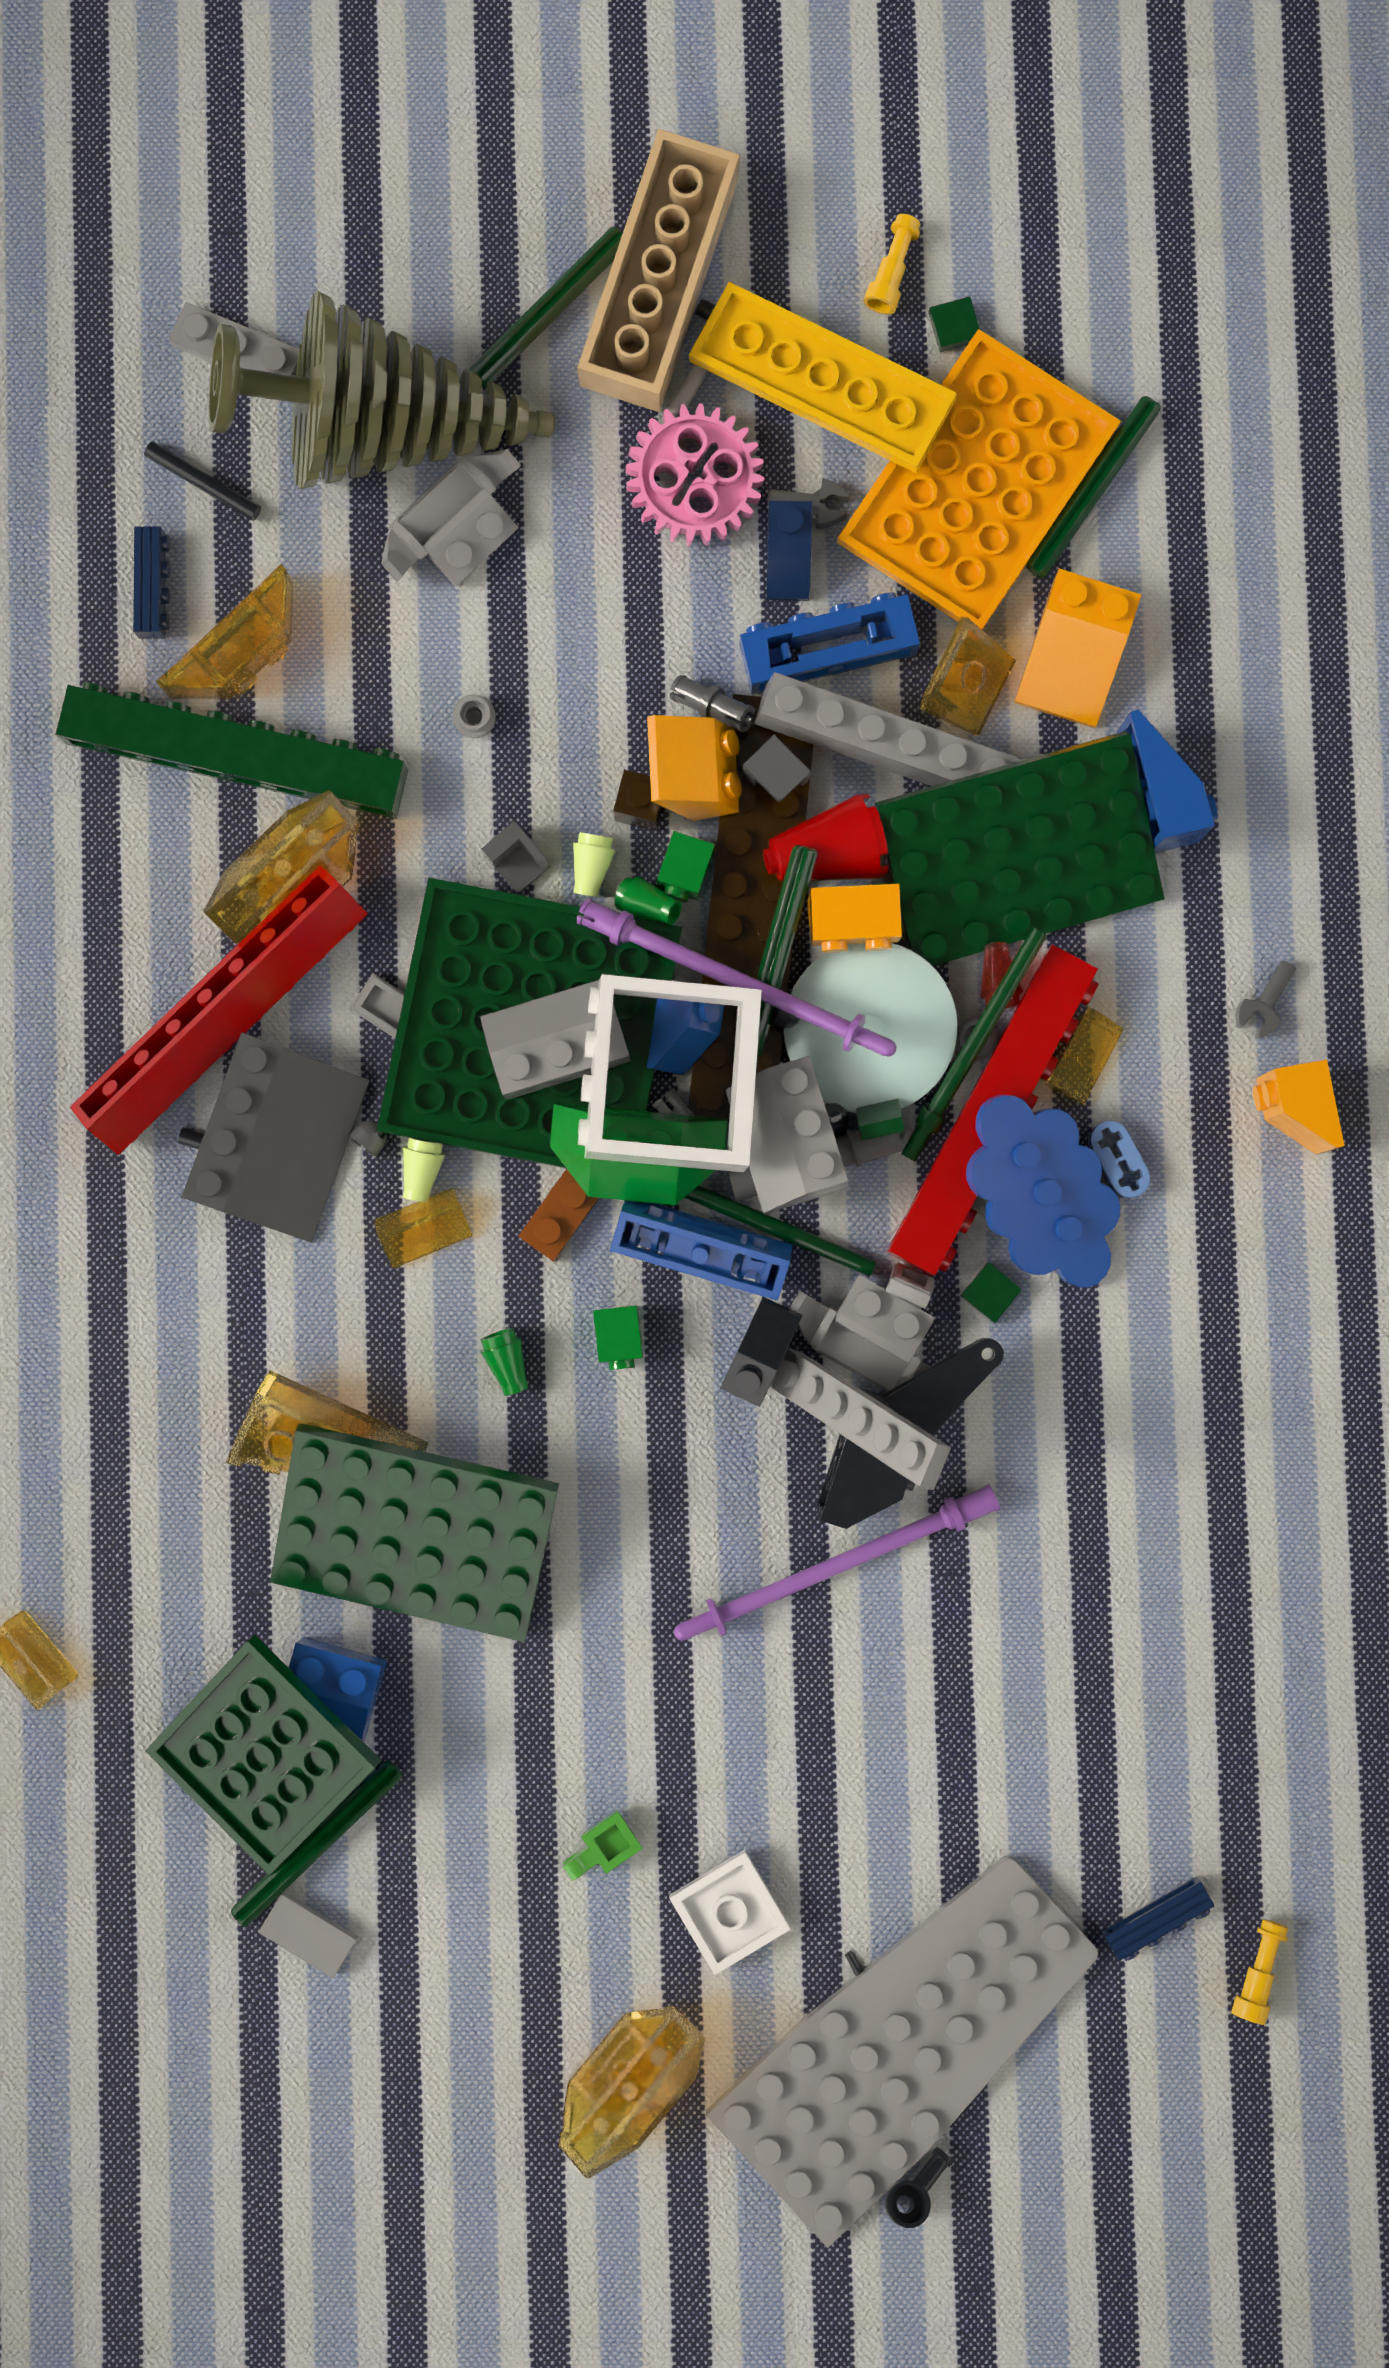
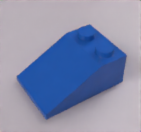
(1172, 793)
(341, 1679)

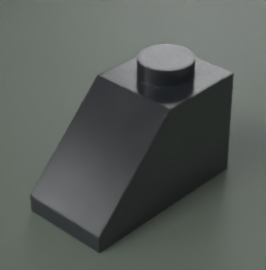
(761, 1351)

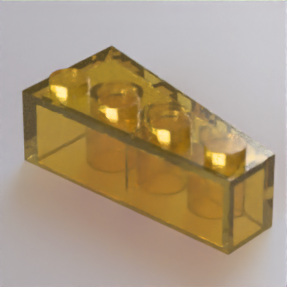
(278, 1409)

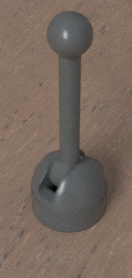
(367, 1136)

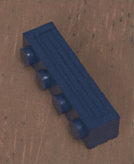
(150, 582)
(1158, 1918)

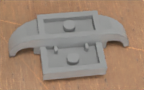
(454, 519)
(868, 1334)

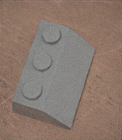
(545, 1041)
(792, 1138)

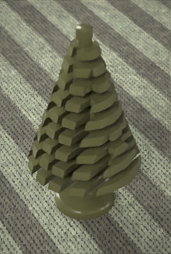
(368, 399)

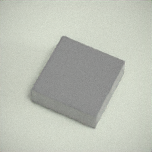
(910, 1285)

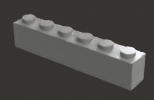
(871, 734)

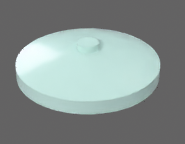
(900, 1001)

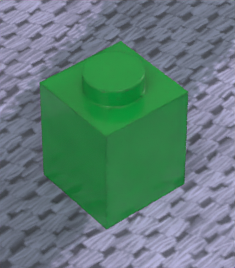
(685, 867)
(618, 1336)

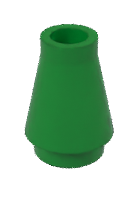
(646, 901)
(505, 1359)

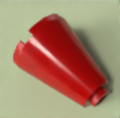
(846, 840)

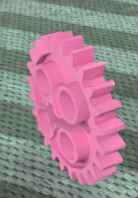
(725, 495)

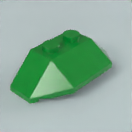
(635, 1180)

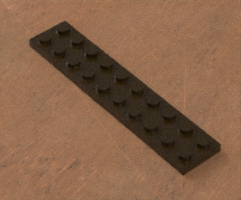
(744, 908)

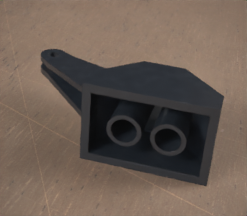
(862, 1484)

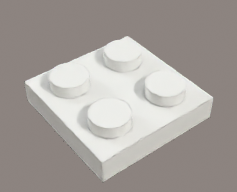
(729, 1912)

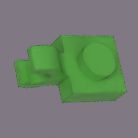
(607, 1843)

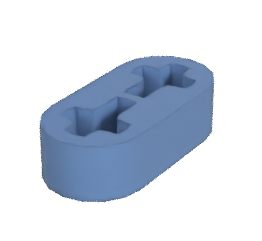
(1128, 1155)

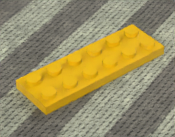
(822, 377)

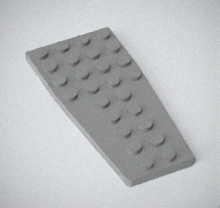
(903, 2048)

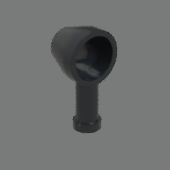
(916, 2192)

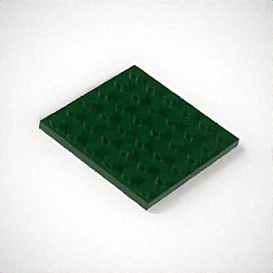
(483, 955)

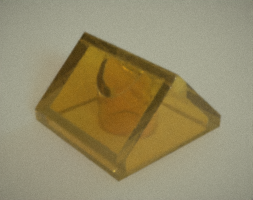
(967, 679)

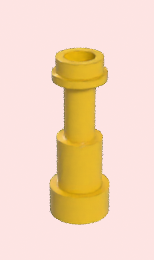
(883, 293)
(1259, 1980)

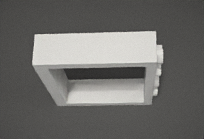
(593, 1088)

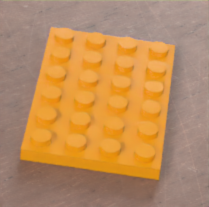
(986, 485)

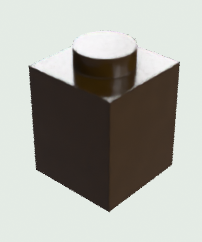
(634, 802)

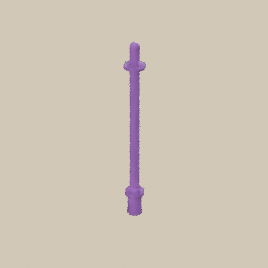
(623, 929)
(952, 1515)

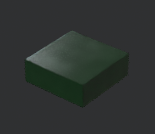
(953, 323)
(880, 1119)
(990, 1292)

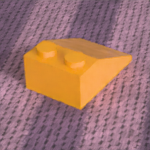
(1077, 648)

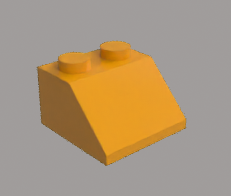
(693, 766)
(855, 916)
(1301, 1105)

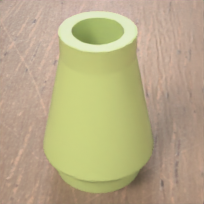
(591, 863)
(421, 1167)

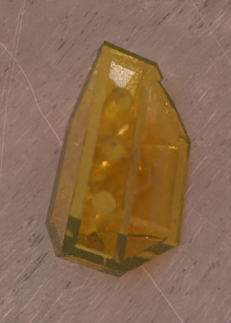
(237, 646)
(280, 860)
(628, 2086)

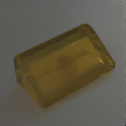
(1085, 1056)
(422, 1228)
(33, 1660)

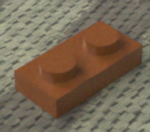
(558, 1217)

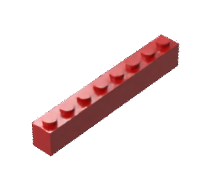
(218, 1010)
(1012, 1069)

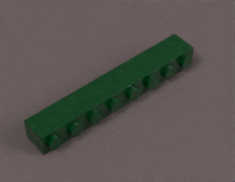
(231, 750)

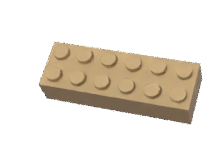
(658, 270)

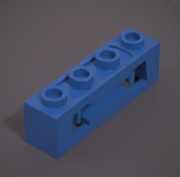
(843, 620)
(702, 1248)

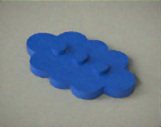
(1043, 1191)

